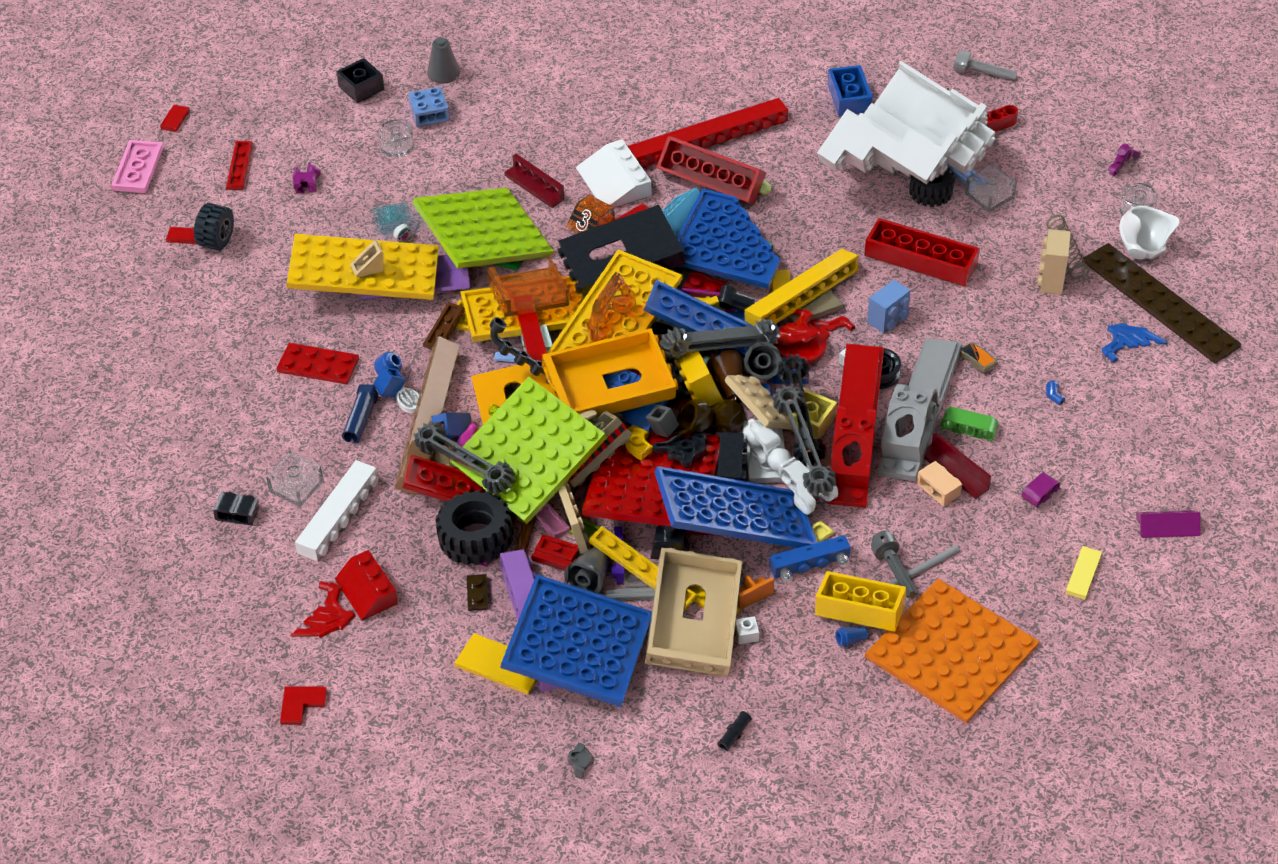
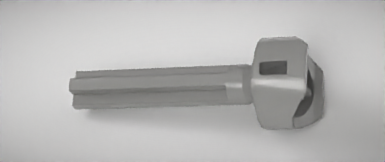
(963, 62)

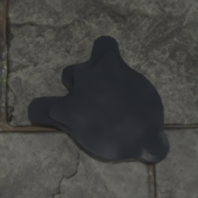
(683, 449)

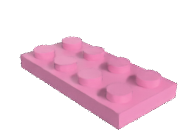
(137, 166)

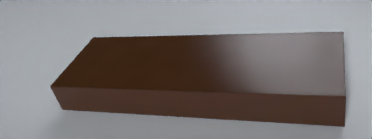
(445, 324)

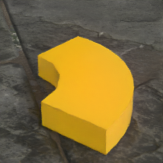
(637, 443)

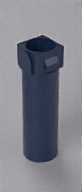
(366, 398)

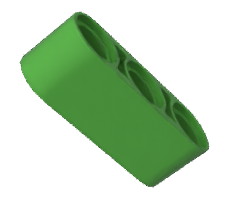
(969, 423)

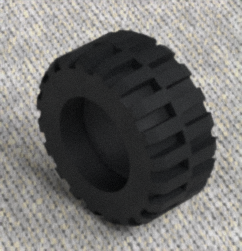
(475, 545)

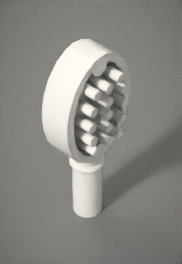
(407, 399)

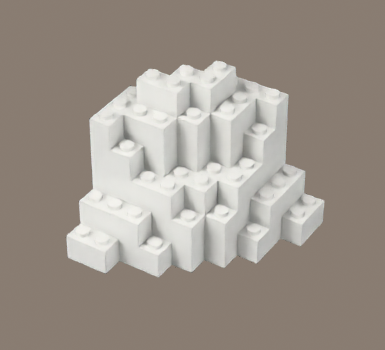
(911, 130)

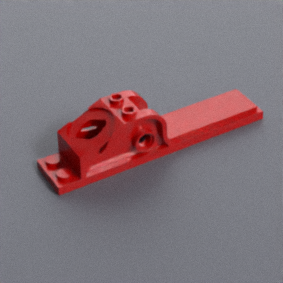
(856, 422)

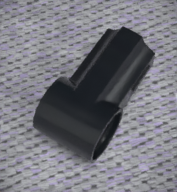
(730, 298)

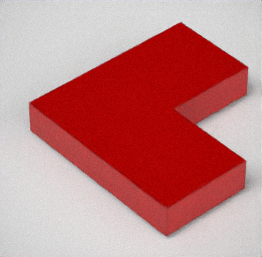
(297, 698)

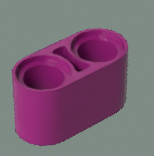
(1040, 489)

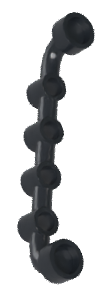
(521, 357)

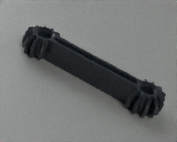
(801, 372)

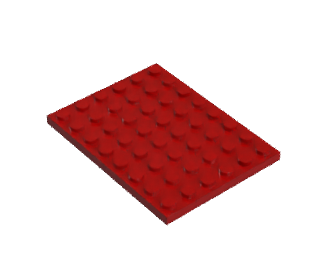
(628, 486)

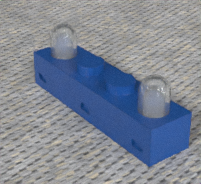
(810, 556)

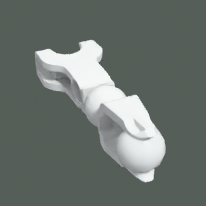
(767, 448)

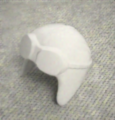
(1146, 231)

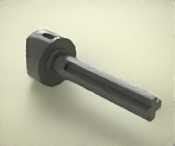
(887, 550)

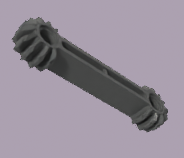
(679, 341)
(804, 440)
(495, 477)

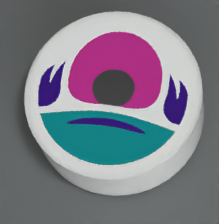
(402, 232)

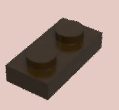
(477, 592)

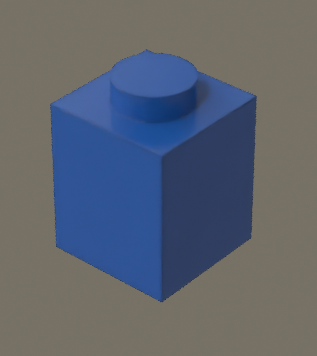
(389, 382)

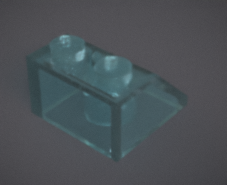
(391, 216)

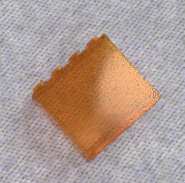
(529, 290)

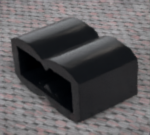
(236, 508)

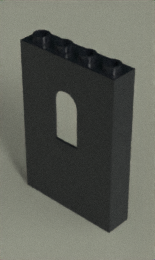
(642, 234)

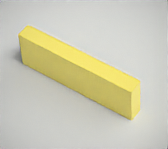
(1083, 572)

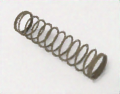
(1078, 265)

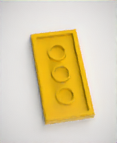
(484, 659)

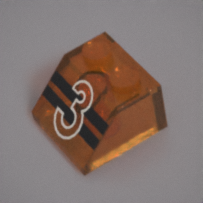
(589, 214)

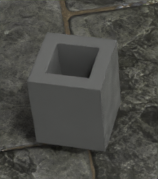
(662, 421)

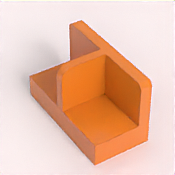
(754, 591)

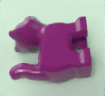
(305, 179)

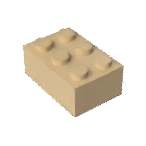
(1054, 261)

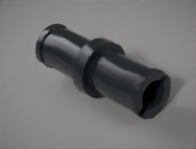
(734, 731)

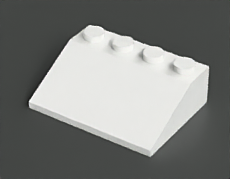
(615, 175)

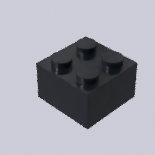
(360, 80)

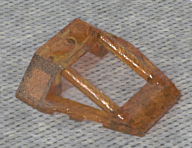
(607, 304)

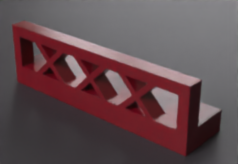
(534, 183)

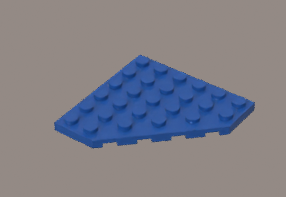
(725, 242)

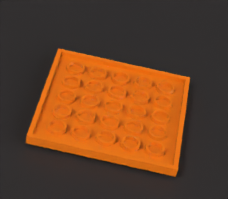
(952, 650)

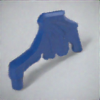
(1129, 336)

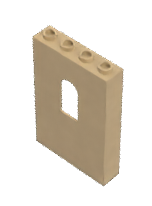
(689, 642)

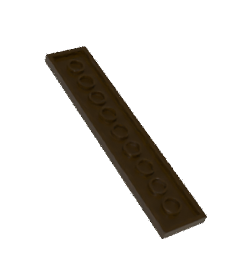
(1162, 303)

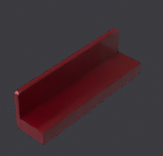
(973, 478)

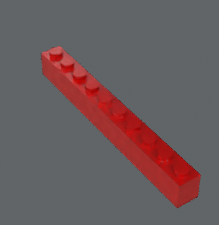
(715, 130)

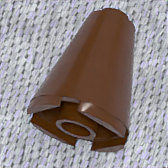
(728, 363)

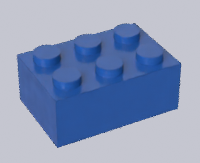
(849, 89)

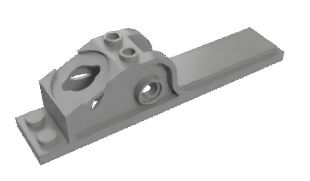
(923, 401)

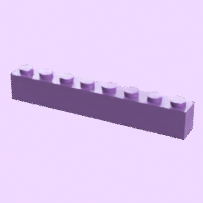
(519, 580)

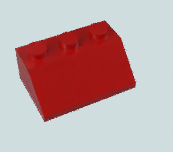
(366, 586)

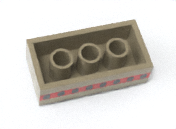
(617, 436)

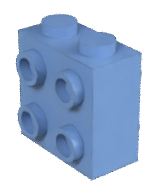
(428, 106)

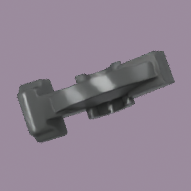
(579, 760)

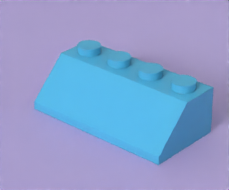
(679, 209)

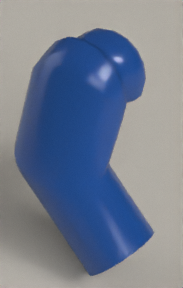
(1052, 392)

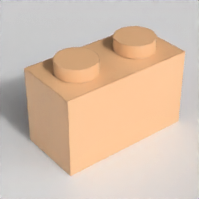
(939, 483)

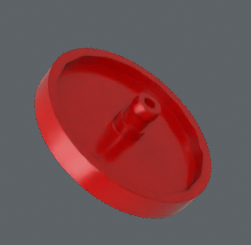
(811, 350)

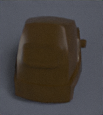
(728, 416)
(694, 417)

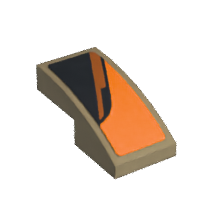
(979, 358)

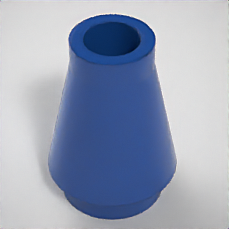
(849, 635)

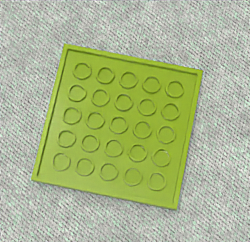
(482, 227)
(539, 441)

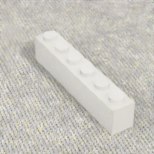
(336, 511)

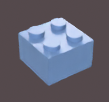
(888, 306)

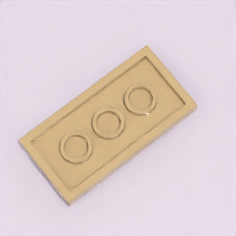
(758, 401)
(574, 517)

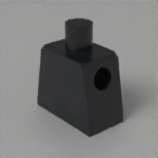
(668, 538)

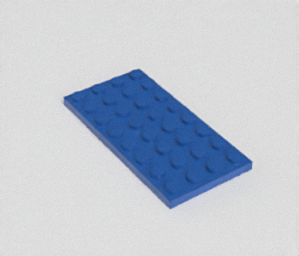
(733, 508)

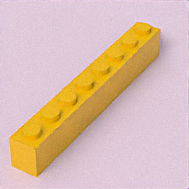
(804, 288)

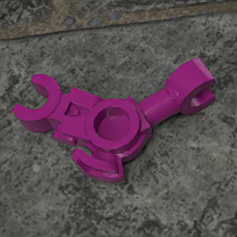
(1125, 152)

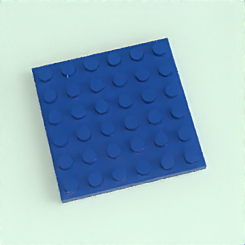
(577, 640)

